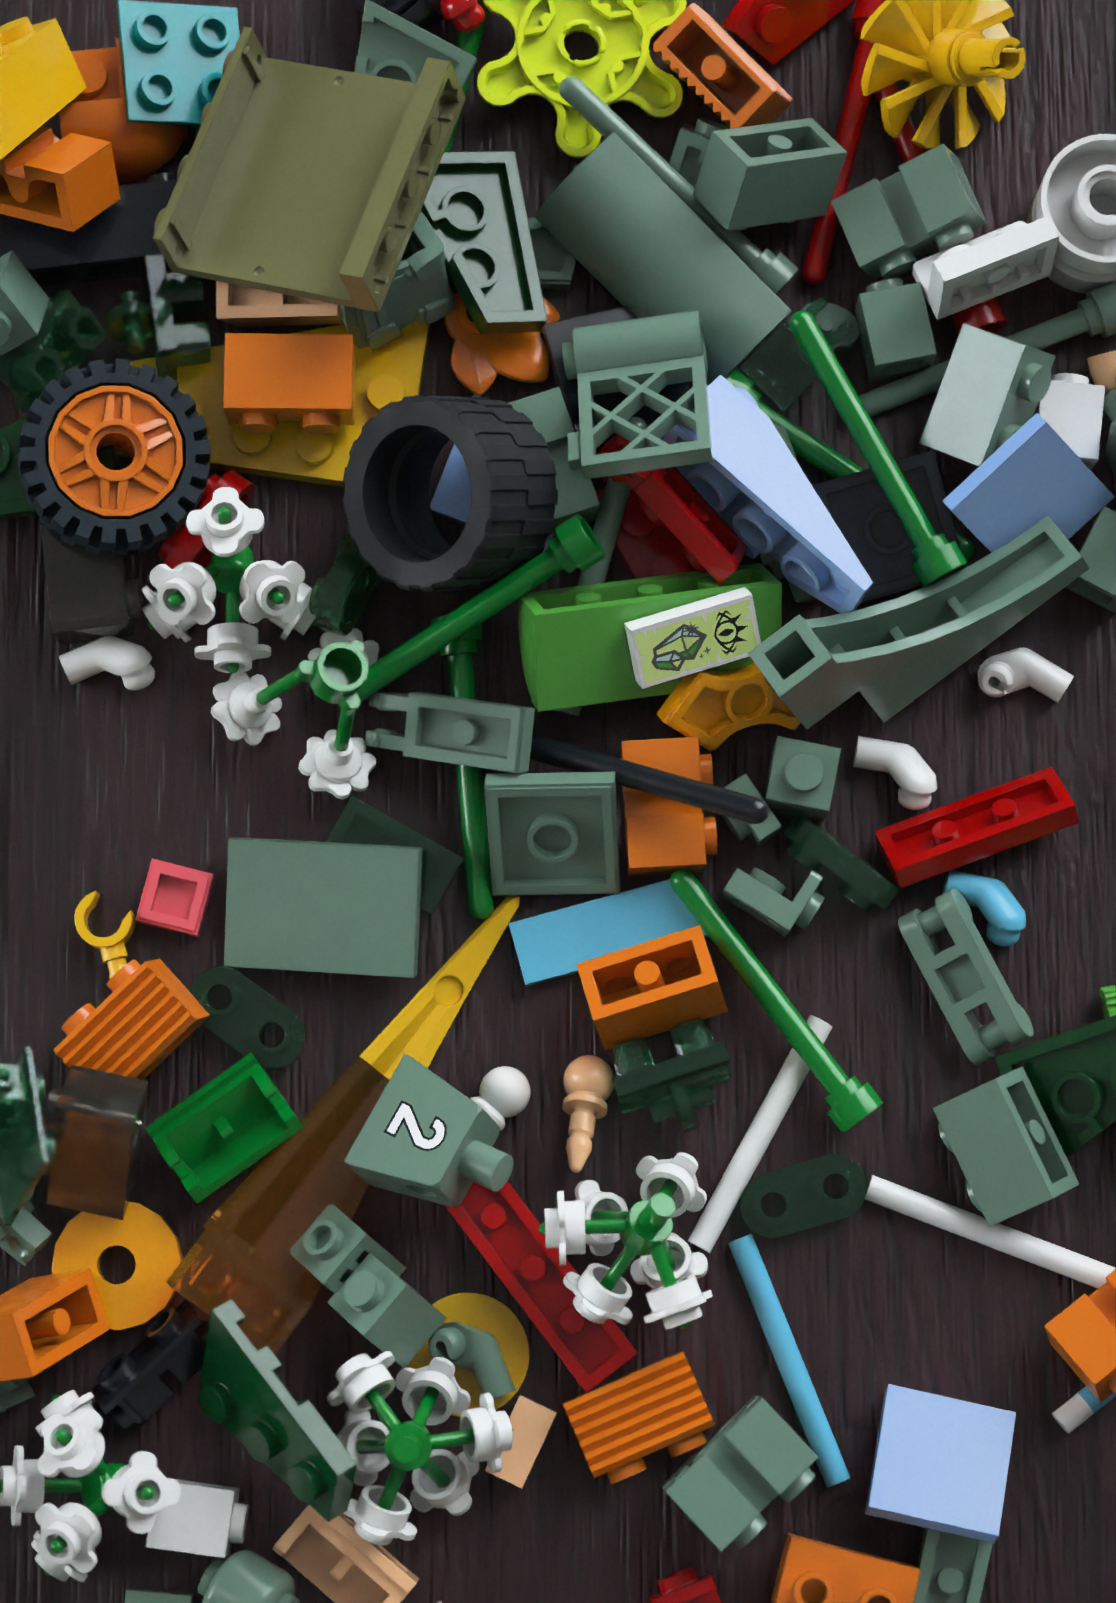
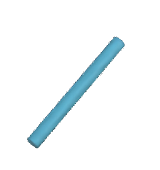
(789, 1360)

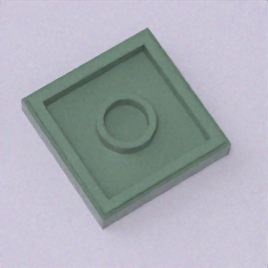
(553, 833)

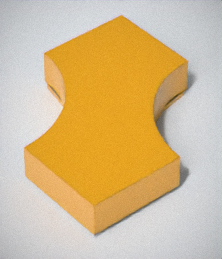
(723, 702)

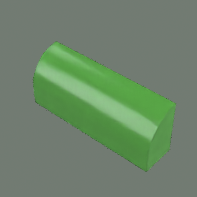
(578, 642)

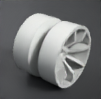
(1081, 204)

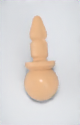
(588, 1085)

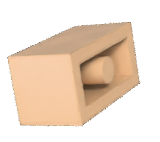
(530, 1427)

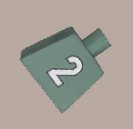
(428, 1140)

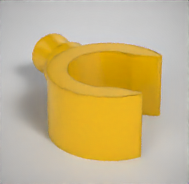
(111, 947)

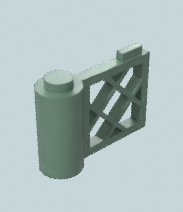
(639, 361)

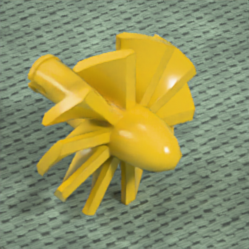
(941, 52)

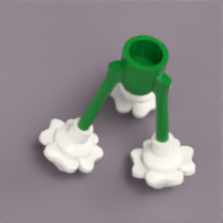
(335, 675)

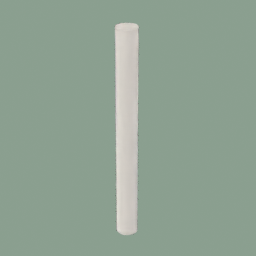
(754, 1144)
(996, 1236)

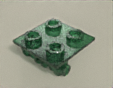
(24, 1143)

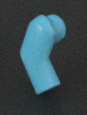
(994, 901)

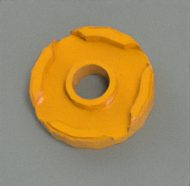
(154, 1251)

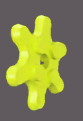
(616, 74)

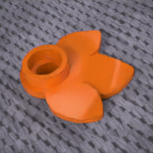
(480, 357)

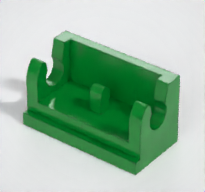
(224, 1127)

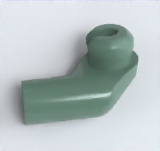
(475, 1351)

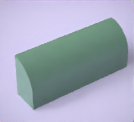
(659, 253)

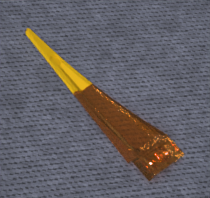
(251, 1234)

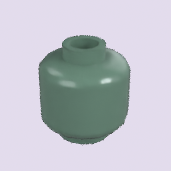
(246, 1579)

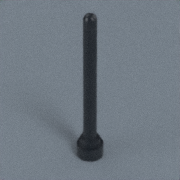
(650, 780)

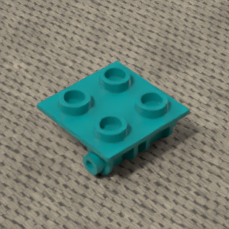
(173, 58)

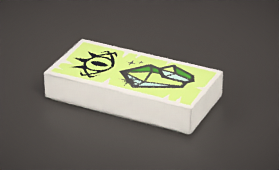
(692, 637)

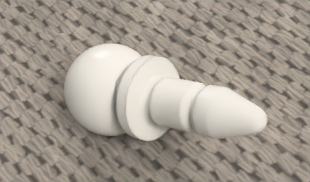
(503, 1093)

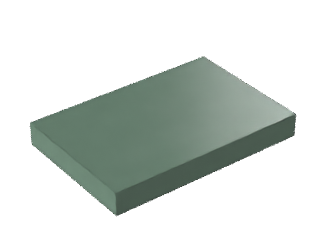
(323, 907)

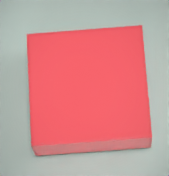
(175, 898)

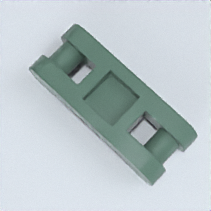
(964, 977)

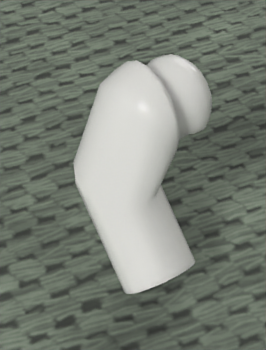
(110, 655)
(1021, 669)
(903, 764)

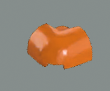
(101, 114)

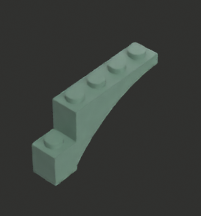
(917, 639)

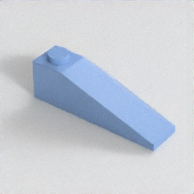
(770, 499)

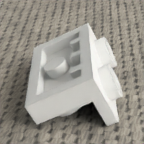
(987, 266)

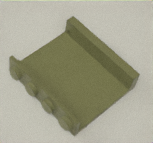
(307, 176)

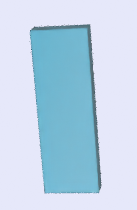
(558, 940)

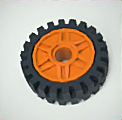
(124, 409)

